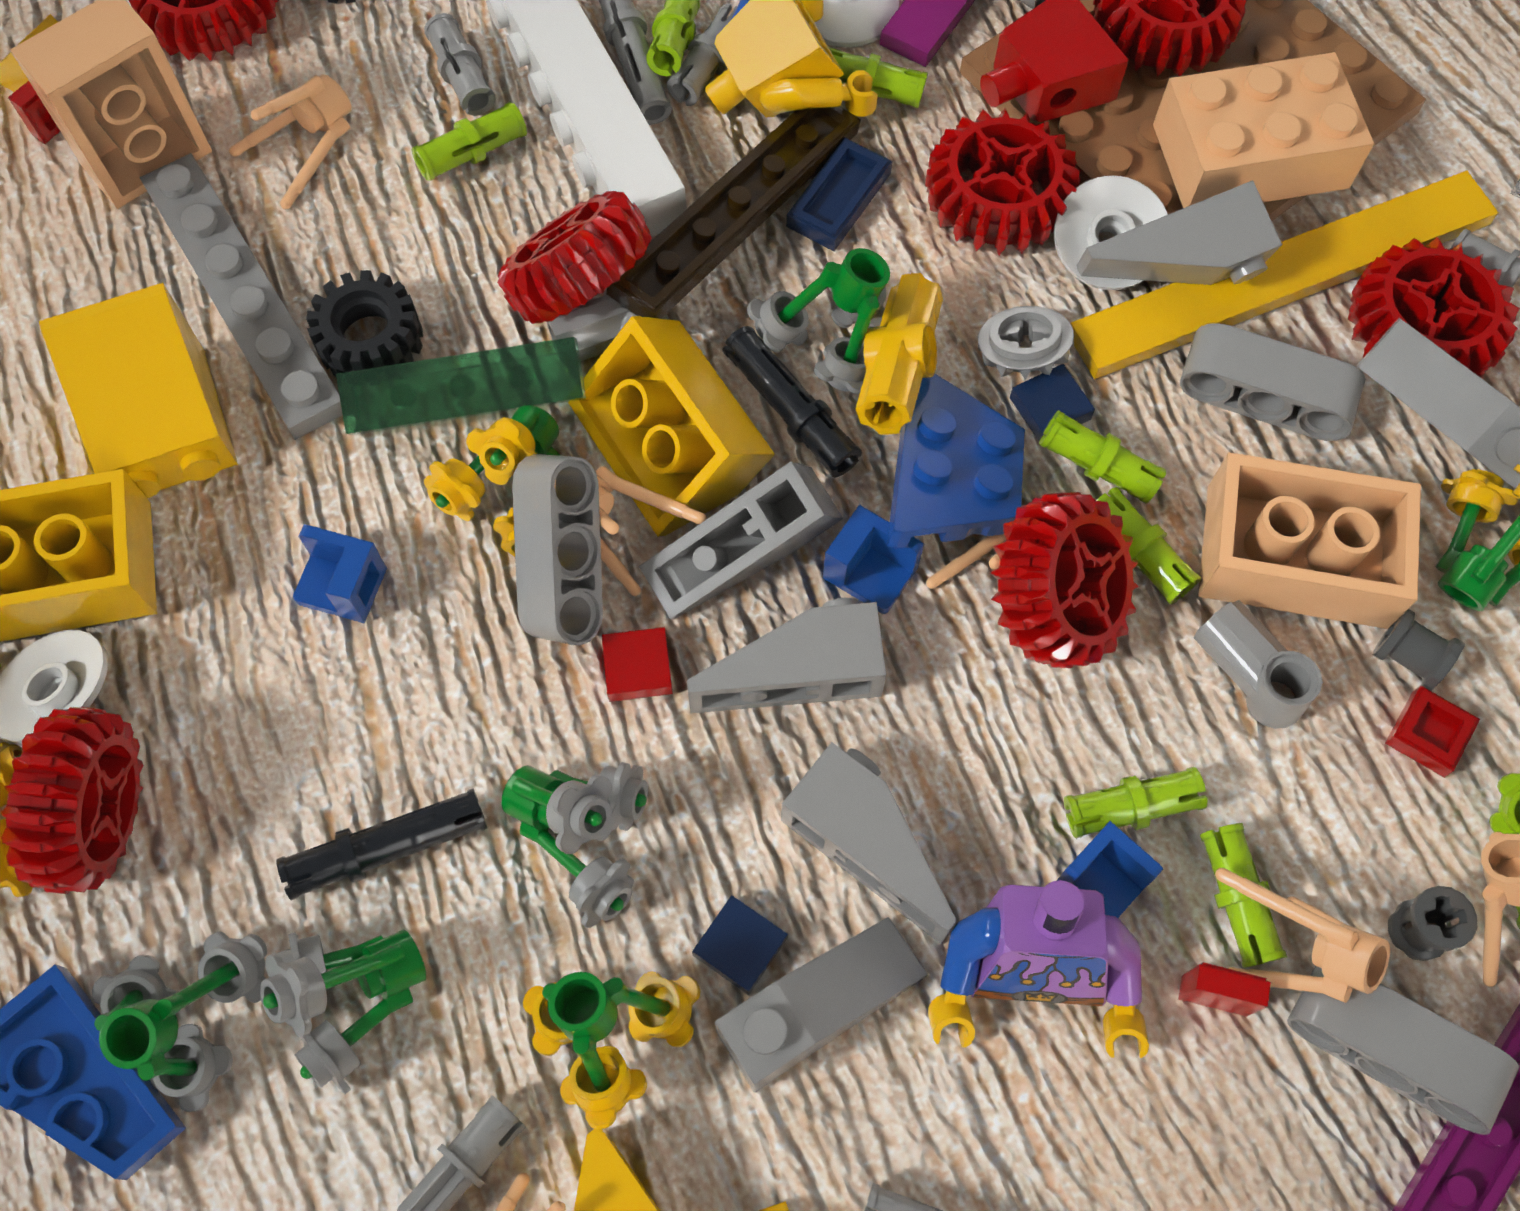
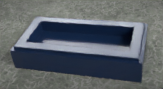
(838, 194)

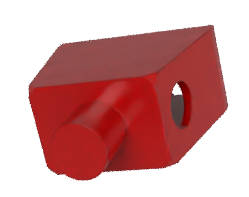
(1055, 62)

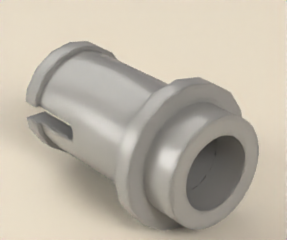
(1493, 256)

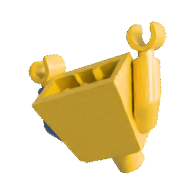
(784, 62)

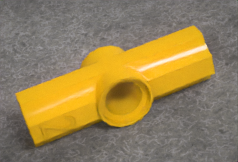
(899, 354)

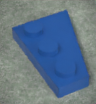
(68, 1087)

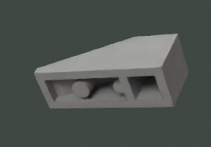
(1193, 245)
(1448, 397)
(742, 539)
(810, 659)
(859, 826)
(818, 1003)

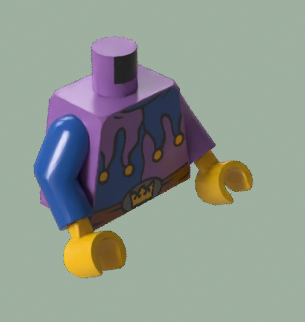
(1043, 948)

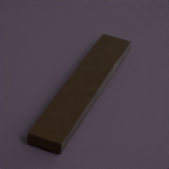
(731, 210)

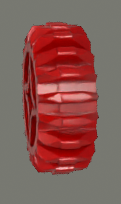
(204, 24)
(1171, 31)
(1005, 162)
(574, 257)
(1441, 297)
(1065, 579)
(72, 800)

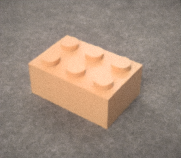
(112, 96)
(1270, 123)
(1311, 540)

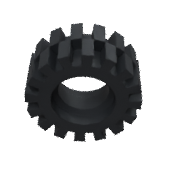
(357, 301)

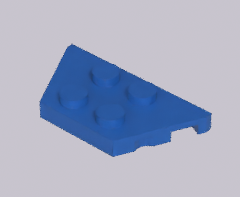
(955, 468)

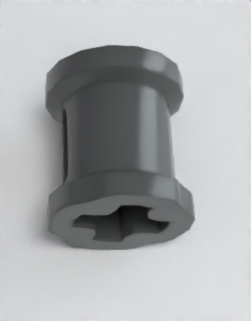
(1419, 650)
(1436, 906)

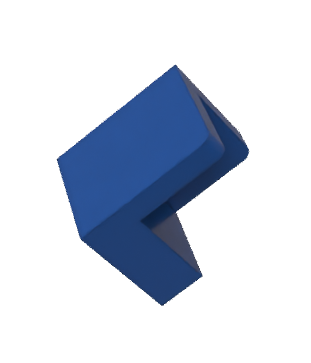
(865, 565)
(340, 574)
(1114, 868)

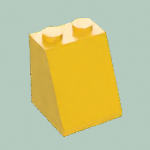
(140, 389)

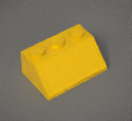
(669, 421)

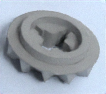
(1003, 332)

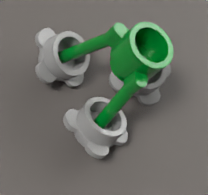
(859, 297)
(581, 813)
(299, 989)
(142, 1025)

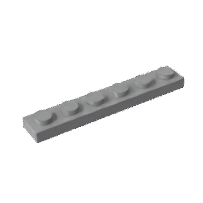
(244, 296)

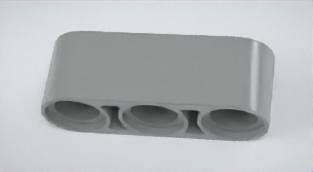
(1273, 382)
(561, 588)
(1410, 1052)

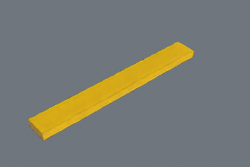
(1296, 270)

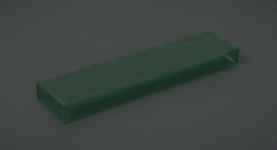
(461, 386)

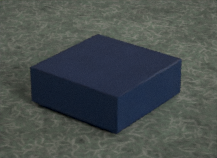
(1046, 394)
(740, 944)

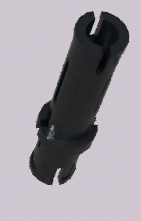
(806, 418)
(380, 844)

